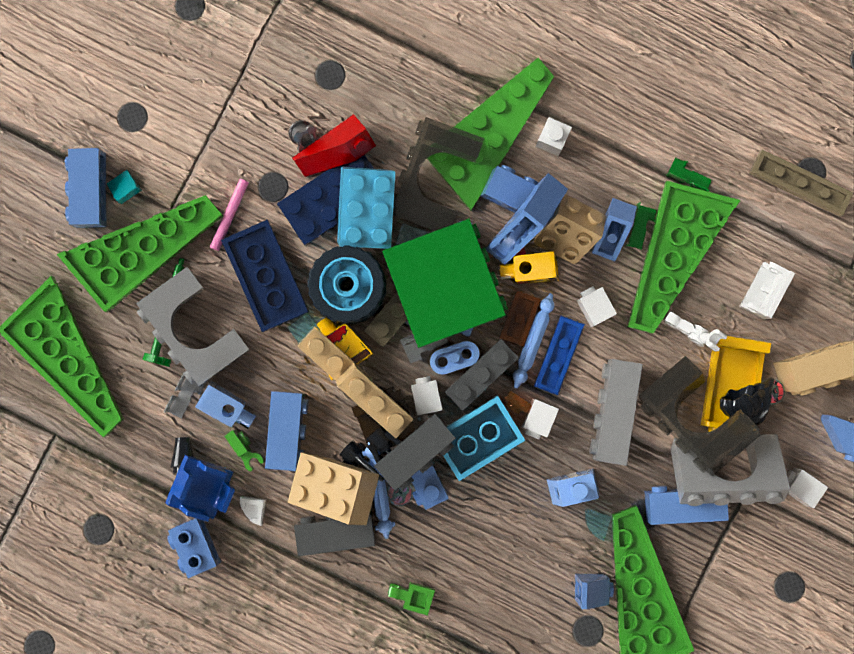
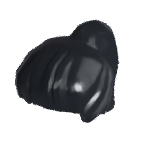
(751, 400)

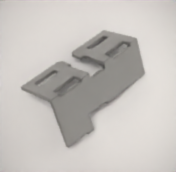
(412, 350)
(182, 401)

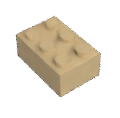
(817, 369)
(333, 489)

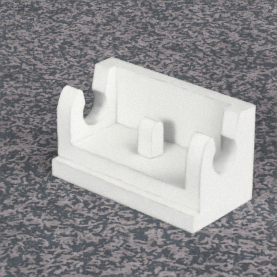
(767, 290)

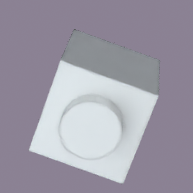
(553, 136)
(595, 306)
(426, 396)
(539, 419)
(805, 487)

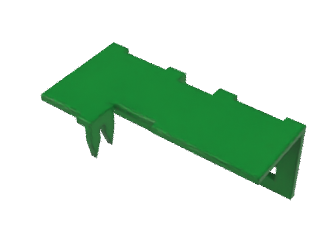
(683, 175)
(638, 231)

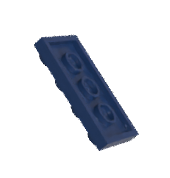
(315, 206)
(265, 276)

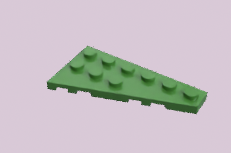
(498, 122)
(679, 240)
(129, 256)
(54, 345)
(645, 604)

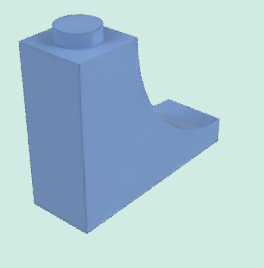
(528, 219)

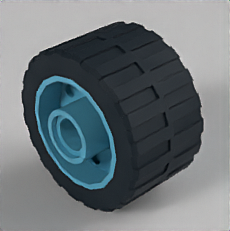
(340, 266)

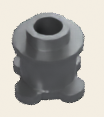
(302, 134)

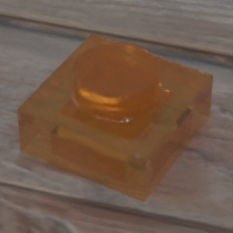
(516, 403)

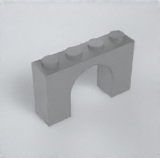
(160, 308)
(766, 483)

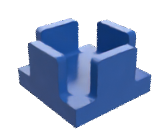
(201, 489)

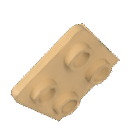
(571, 230)

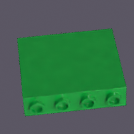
(445, 282)

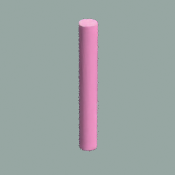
(229, 214)

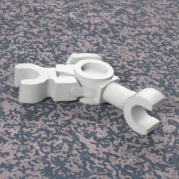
(695, 333)

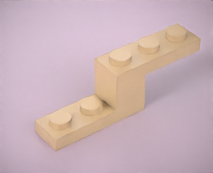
(355, 382)

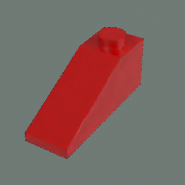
(337, 147)

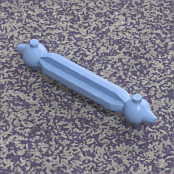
(533, 341)
(380, 501)

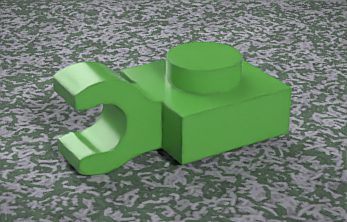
(240, 444)
(415, 598)

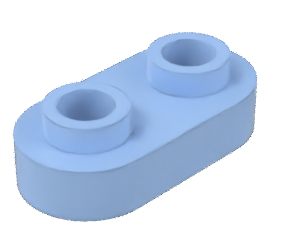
(454, 357)

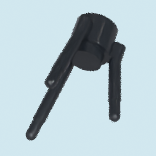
(380, 441)
(353, 456)

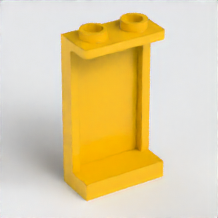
(732, 367)

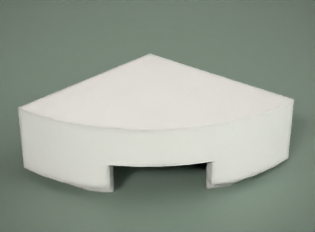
(253, 509)

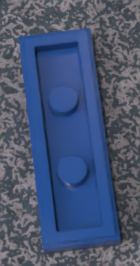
(559, 355)

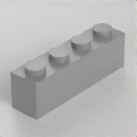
(616, 411)

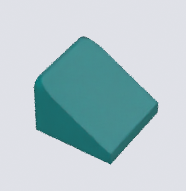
(123, 187)

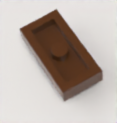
(519, 318)

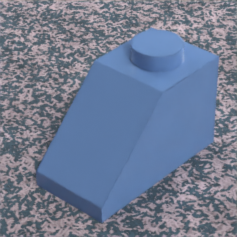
(616, 229)
(841, 435)
(593, 590)

